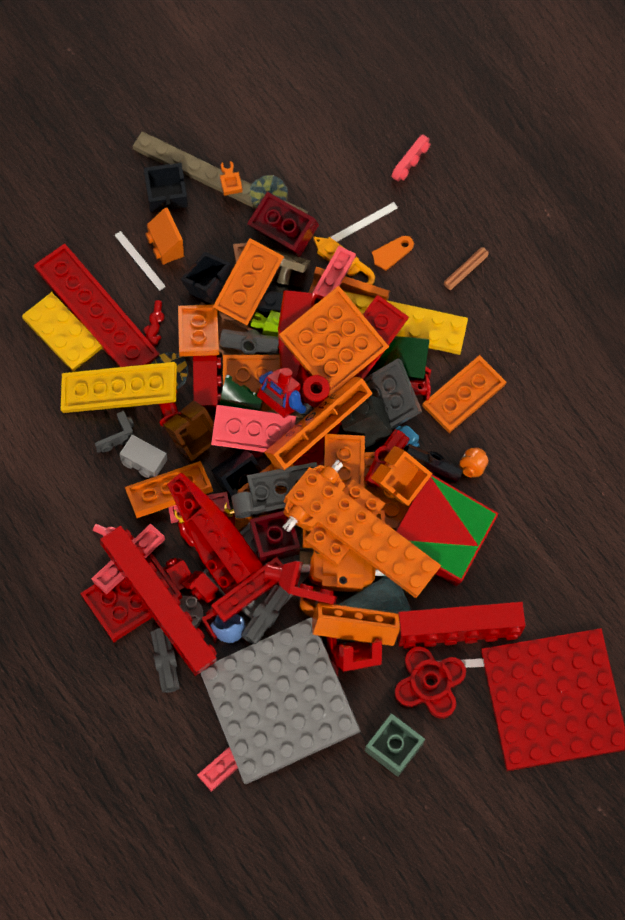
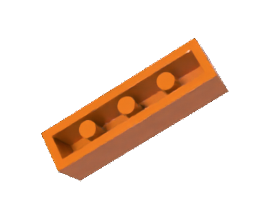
(355, 623)

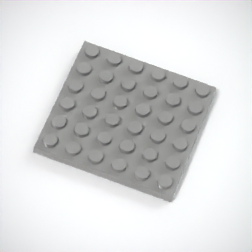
(279, 701)

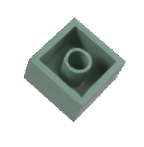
(394, 745)

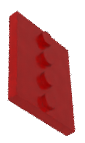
(121, 608)

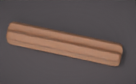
(466, 268)

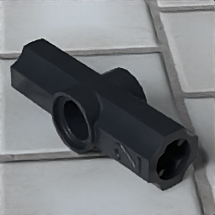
(435, 463)

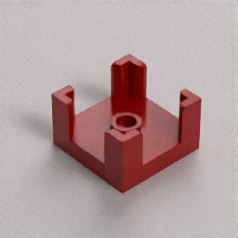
(355, 654)

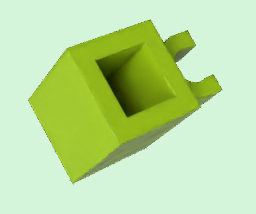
(269, 324)

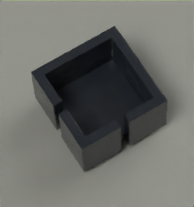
(165, 187)
(207, 277)

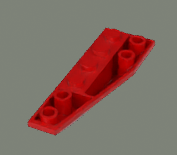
(293, 307)
(214, 535)

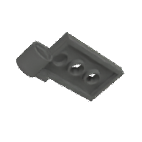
(262, 494)

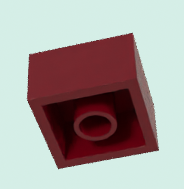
(272, 539)

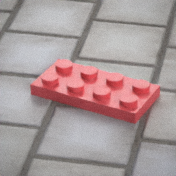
(248, 428)

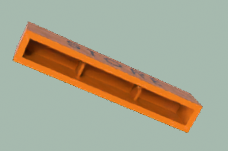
(318, 423)

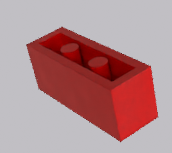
(207, 381)

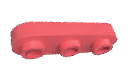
(411, 158)

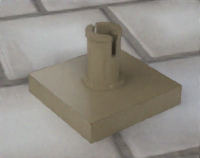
(291, 262)

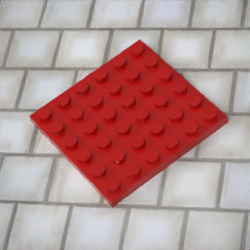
(554, 699)

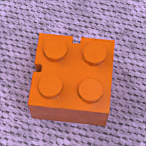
(401, 475)

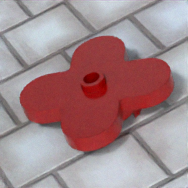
(444, 675)

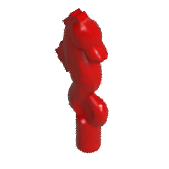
(155, 317)

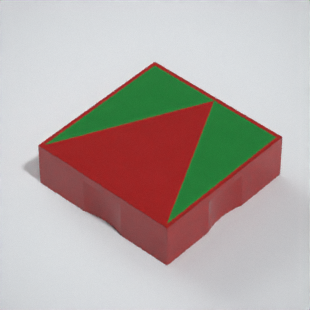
(447, 527)

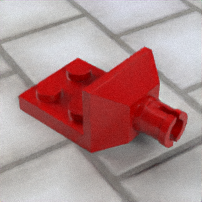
(288, 579)

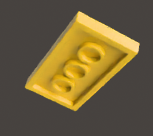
(62, 331)

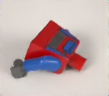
(282, 393)

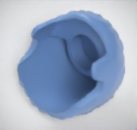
(230, 630)

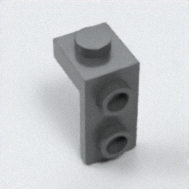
(120, 438)

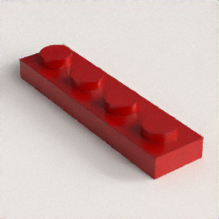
(244, 593)

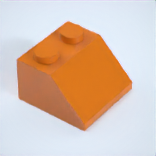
(165, 237)

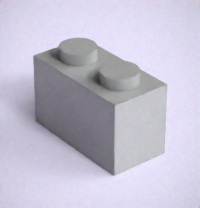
(143, 457)

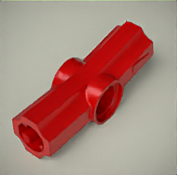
(396, 439)

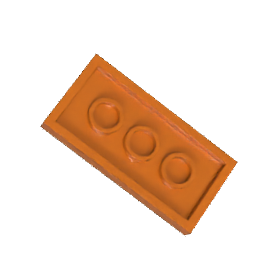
(248, 282)
(464, 394)
(154, 493)

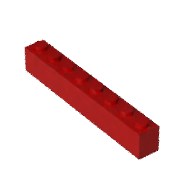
(158, 601)

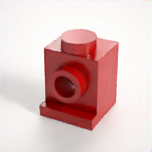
(201, 586)

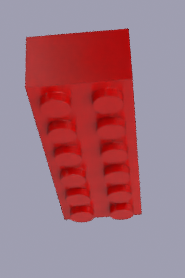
(461, 624)

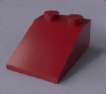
(283, 224)

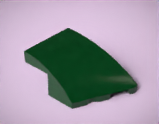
(410, 351)
(239, 396)

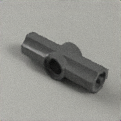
(241, 340)
(265, 615)
(165, 661)

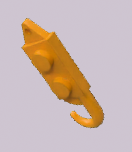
(328, 247)

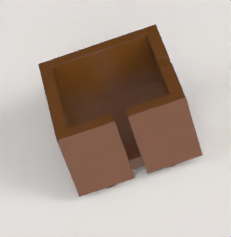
(191, 430)

